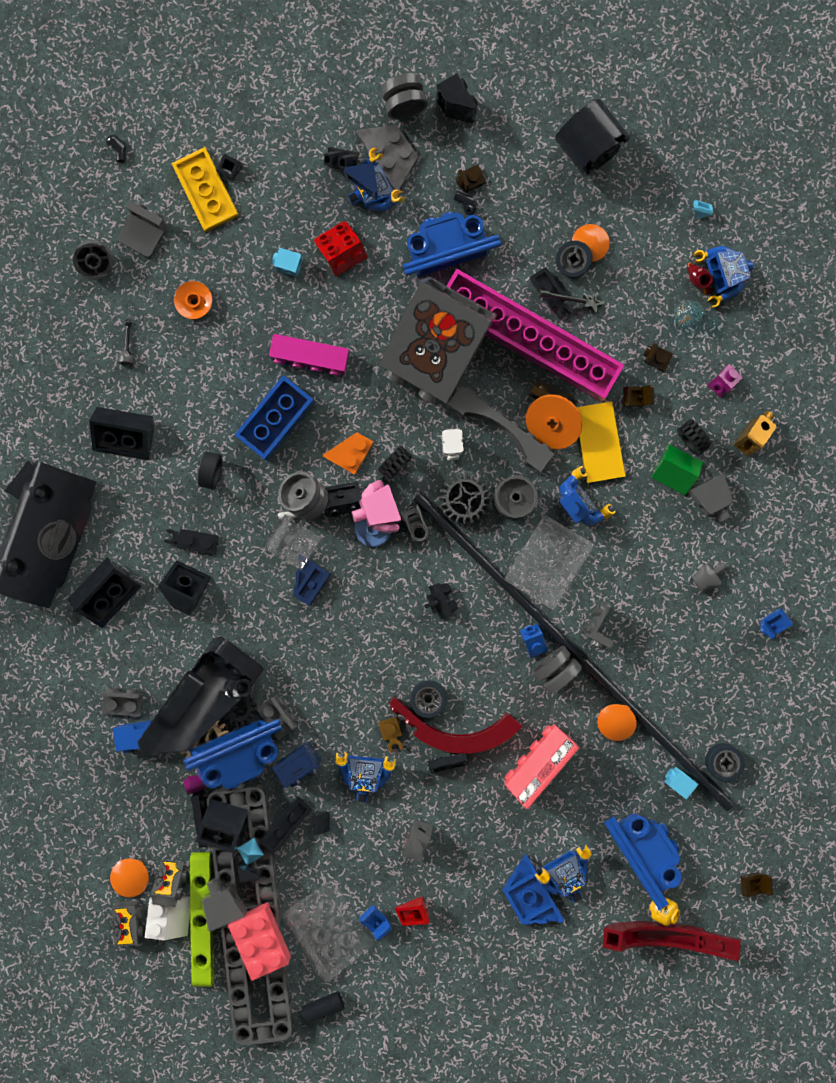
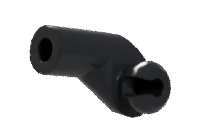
(115, 142)
(467, 201)

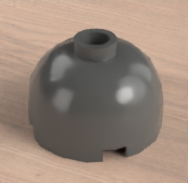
(93, 259)

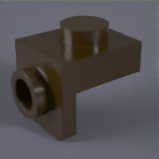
(638, 396)
(756, 884)

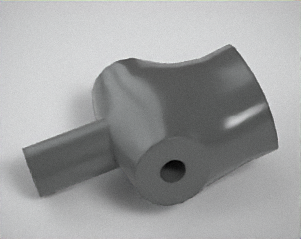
(707, 577)

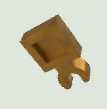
(391, 730)

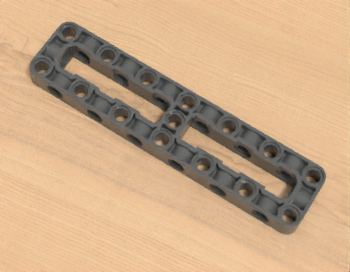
(280, 1005)

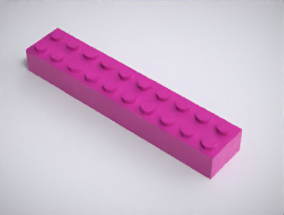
(541, 340)

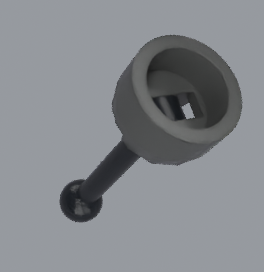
(126, 356)

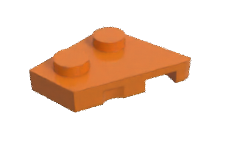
(350, 452)

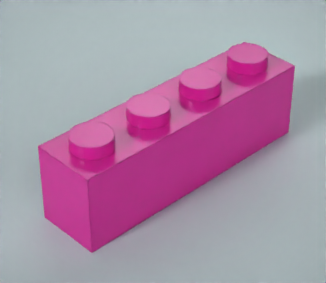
(309, 354)

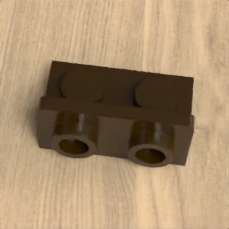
(542, 388)

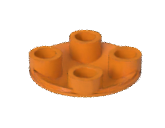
(594, 238)
(617, 722)
(129, 877)

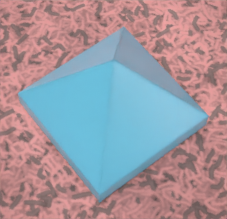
(702, 209)
(250, 851)

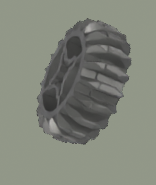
(448, 503)

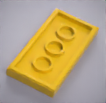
(205, 189)
(600, 443)

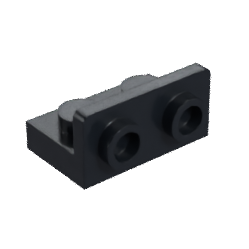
(342, 499)

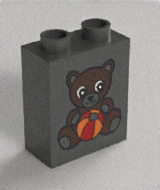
(436, 341)

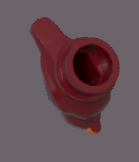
(700, 278)

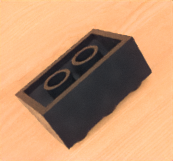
(121, 433)
(103, 593)

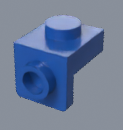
(775, 623)
(534, 640)
(376, 922)

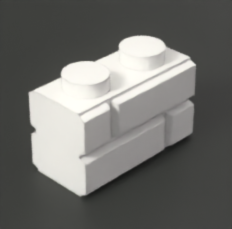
(452, 444)

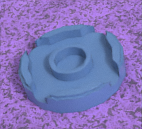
(369, 536)

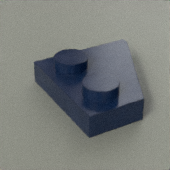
(310, 582)

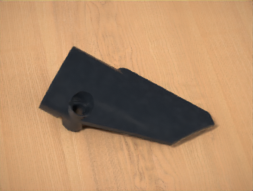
(201, 698)

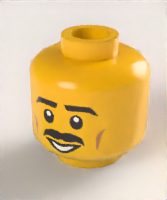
(667, 915)

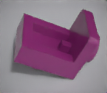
(725, 381)

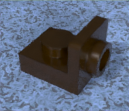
(470, 178)
(657, 356)

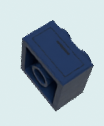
(297, 764)

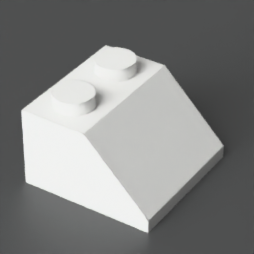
(168, 922)

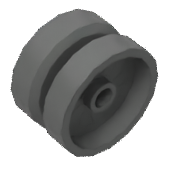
(404, 96)
(519, 486)
(303, 495)
(557, 670)

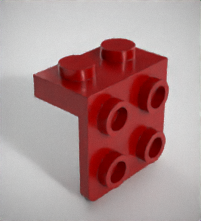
(341, 248)

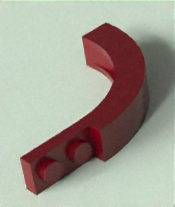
(458, 743)
(646, 933)

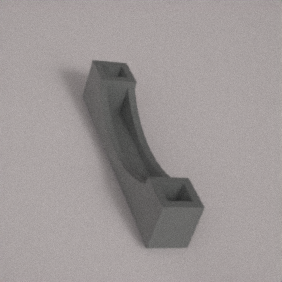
(467, 404)

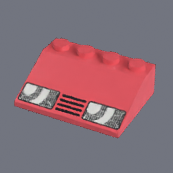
(540, 765)

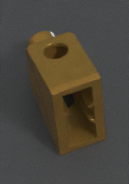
(756, 434)

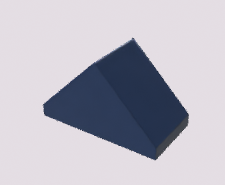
(363, 177)

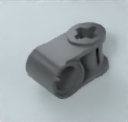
(415, 522)

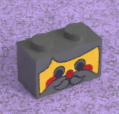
(168, 883)
(127, 923)

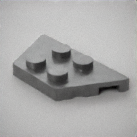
(396, 151)

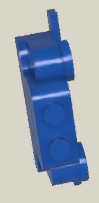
(447, 243)
(235, 756)
(648, 853)

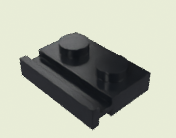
(453, 761)

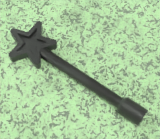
(589, 301)

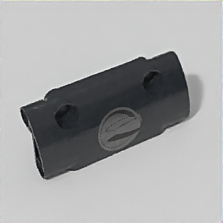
(44, 534)

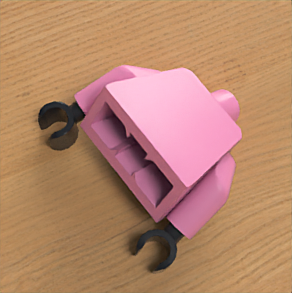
(379, 508)

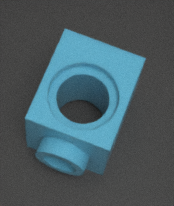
(287, 262)
(680, 782)

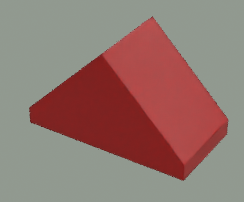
(413, 912)

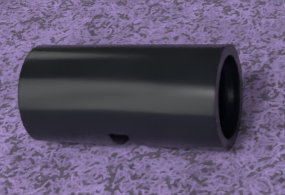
(323, 1007)

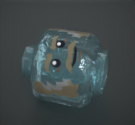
(688, 314)

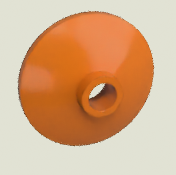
(189, 291)

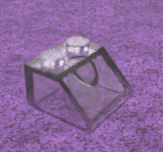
(293, 542)

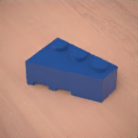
(128, 735)

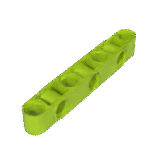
(201, 939)

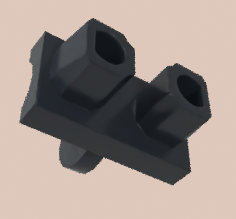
(340, 158)
(438, 601)

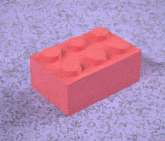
(260, 941)

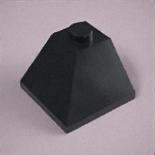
(183, 587)

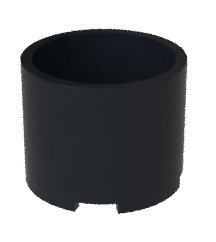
(591, 137)

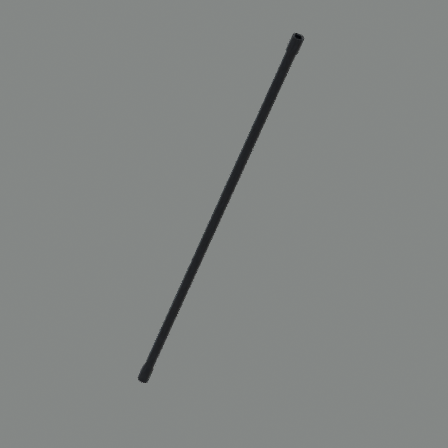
(427, 506)

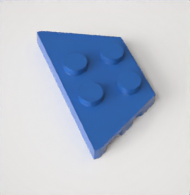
(528, 896)

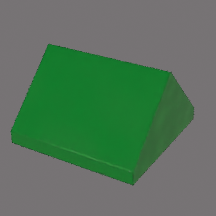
(677, 470)

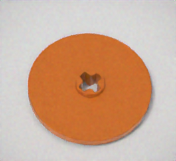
(564, 414)

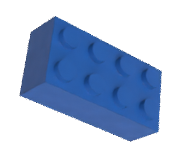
(275, 418)

